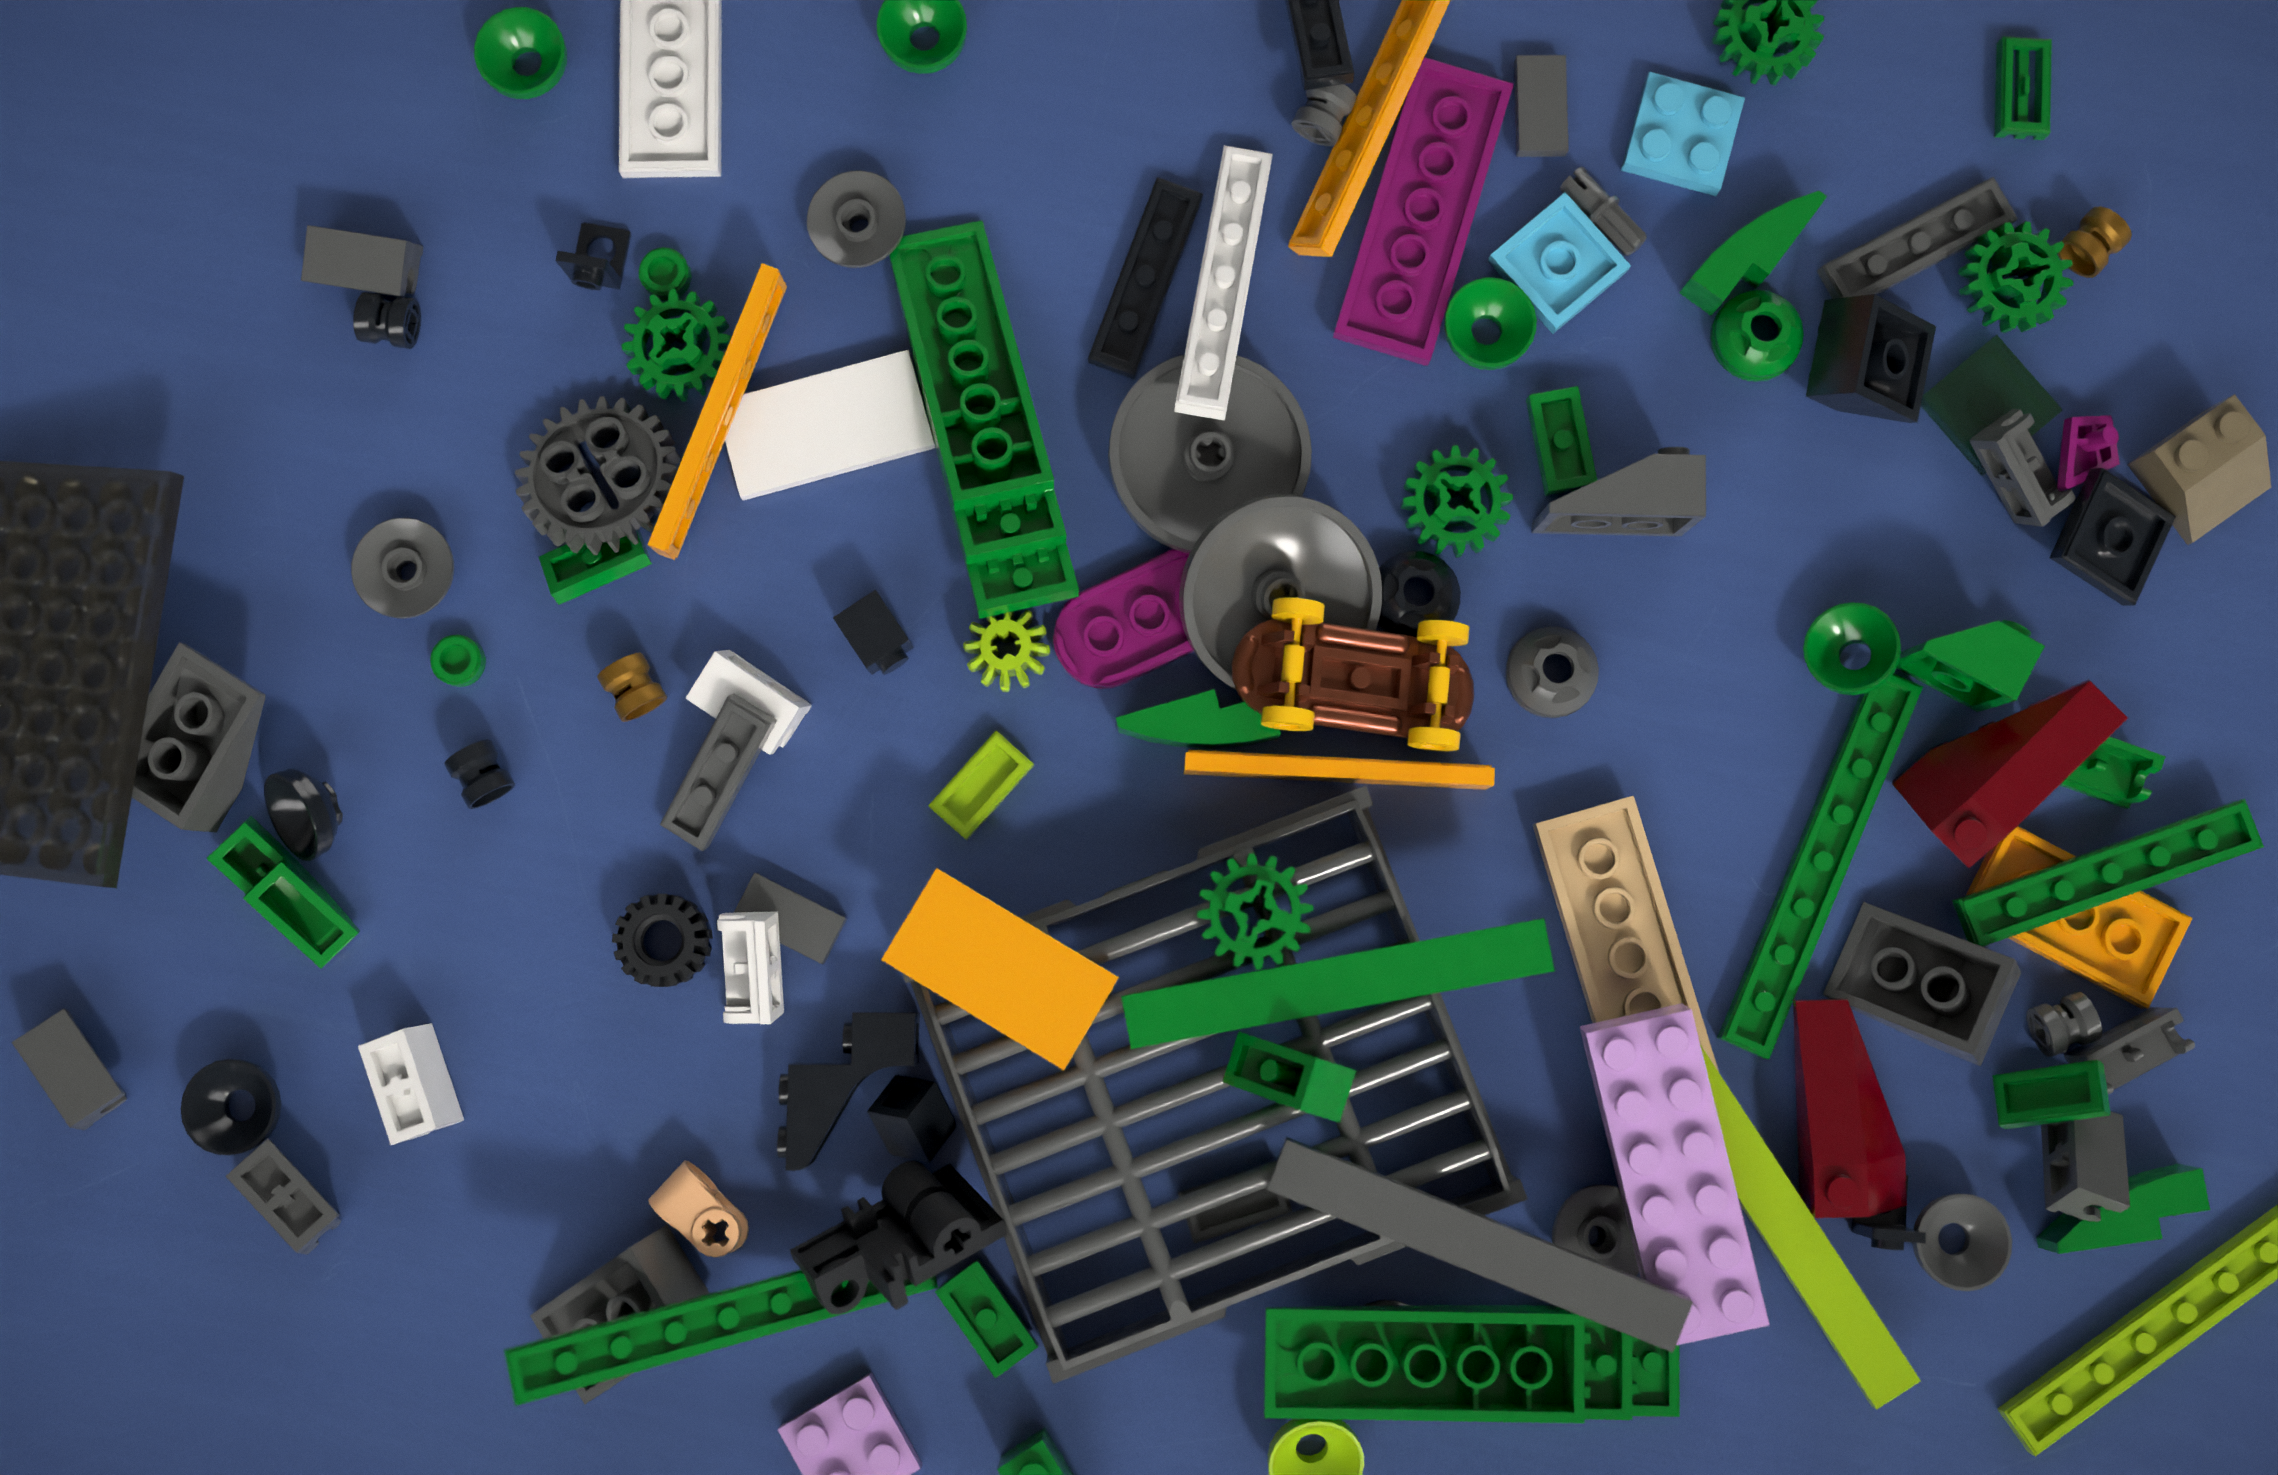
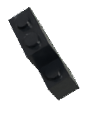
(821, 1091)

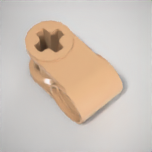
(691, 1205)

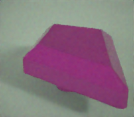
(2086, 445)

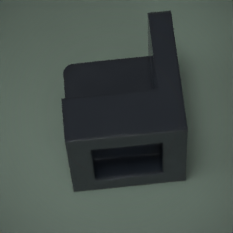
(912, 1118)

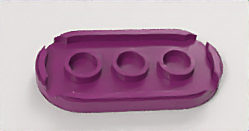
(1124, 624)

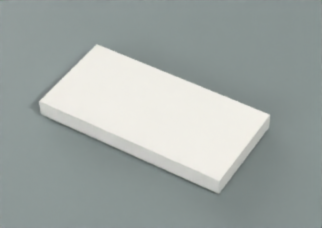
(670, 88)
(827, 425)

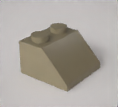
(2207, 468)

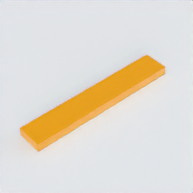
(1367, 127)
(718, 412)
(1338, 769)

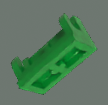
(2116, 773)

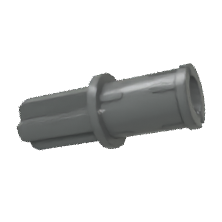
(1604, 212)

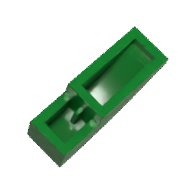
(1750, 252)
(1197, 724)
(284, 892)
(2152, 1195)

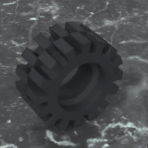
(631, 940)

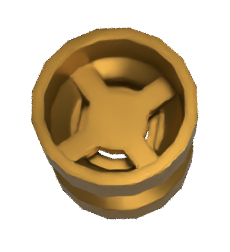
(2099, 235)
(631, 687)

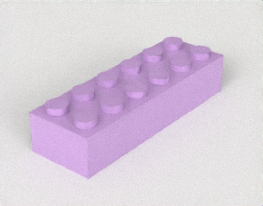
(1674, 1167)

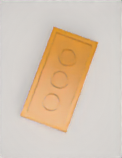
(2114, 945)
(1000, 969)

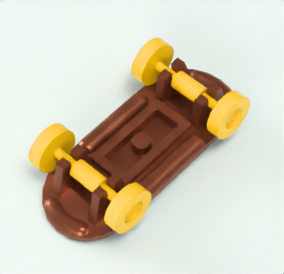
(1355, 677)

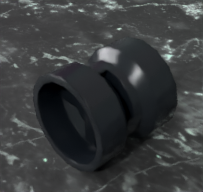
(387, 320)
(479, 774)

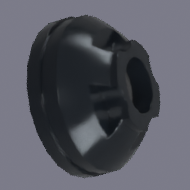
(1396, 612)
(302, 812)
(207, 1111)

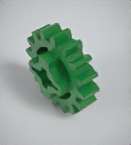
(1746, 36)
(2021, 255)
(687, 329)
(1470, 515)
(1277, 919)

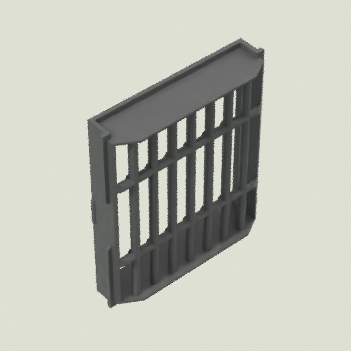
(1128, 1170)

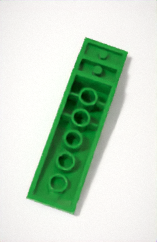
(982, 420)
(1461, 1365)

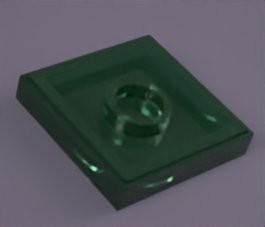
(1982, 392)

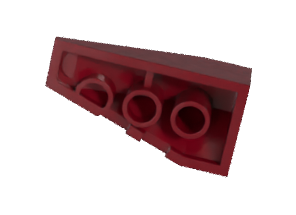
(1845, 1132)

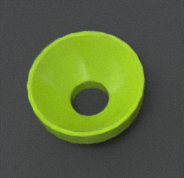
(1339, 1456)

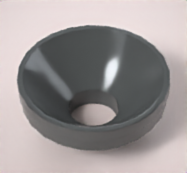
(1531, 686)
(1985, 1246)

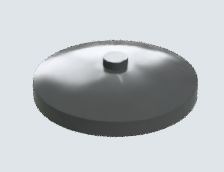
(1190, 469)
(1272, 552)

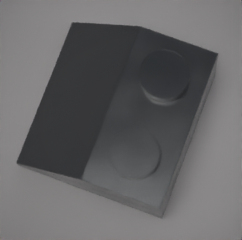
(1871, 358)

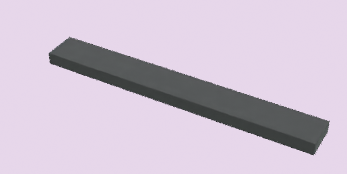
(1479, 1244)

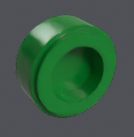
(664, 270)
(458, 660)

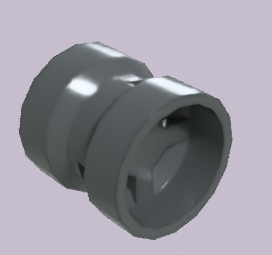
(1322, 114)
(2064, 1024)

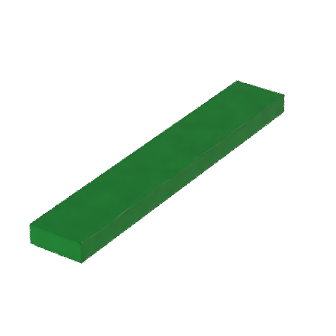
(2108, 873)

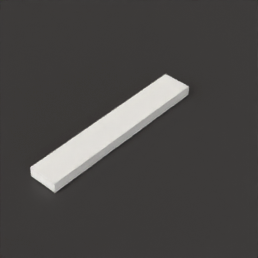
(1223, 283)

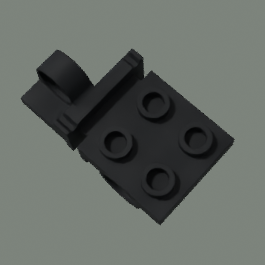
(910, 1234)

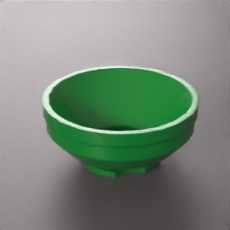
(902, 17)
(511, 35)
(1502, 304)
(1745, 354)
(1845, 626)

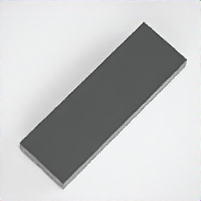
(718, 772)

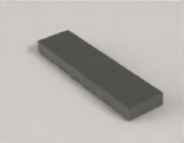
(1918, 243)

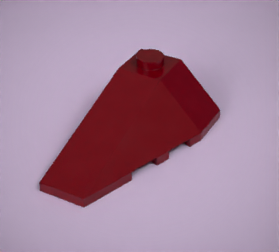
(1994, 777)

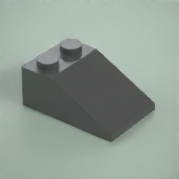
(1644, 499)
(196, 741)
(1924, 982)
(636, 1280)

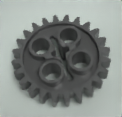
(556, 498)

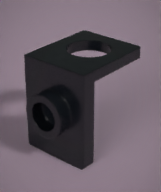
(592, 271)
(1888, 1229)

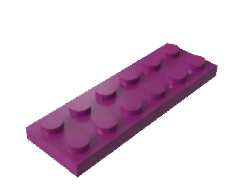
(1423, 211)

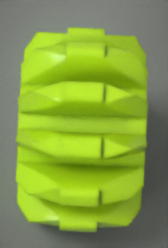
(1010, 665)

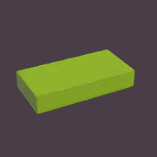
(981, 785)

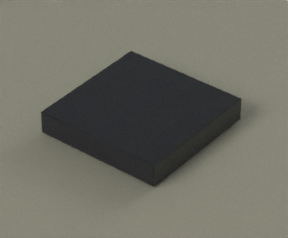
(2112, 537)

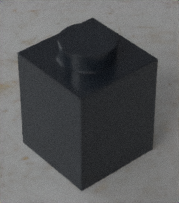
(874, 634)

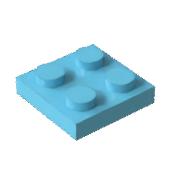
(1682, 134)
(1559, 262)

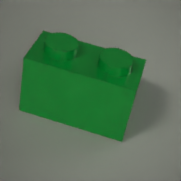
(1976, 665)

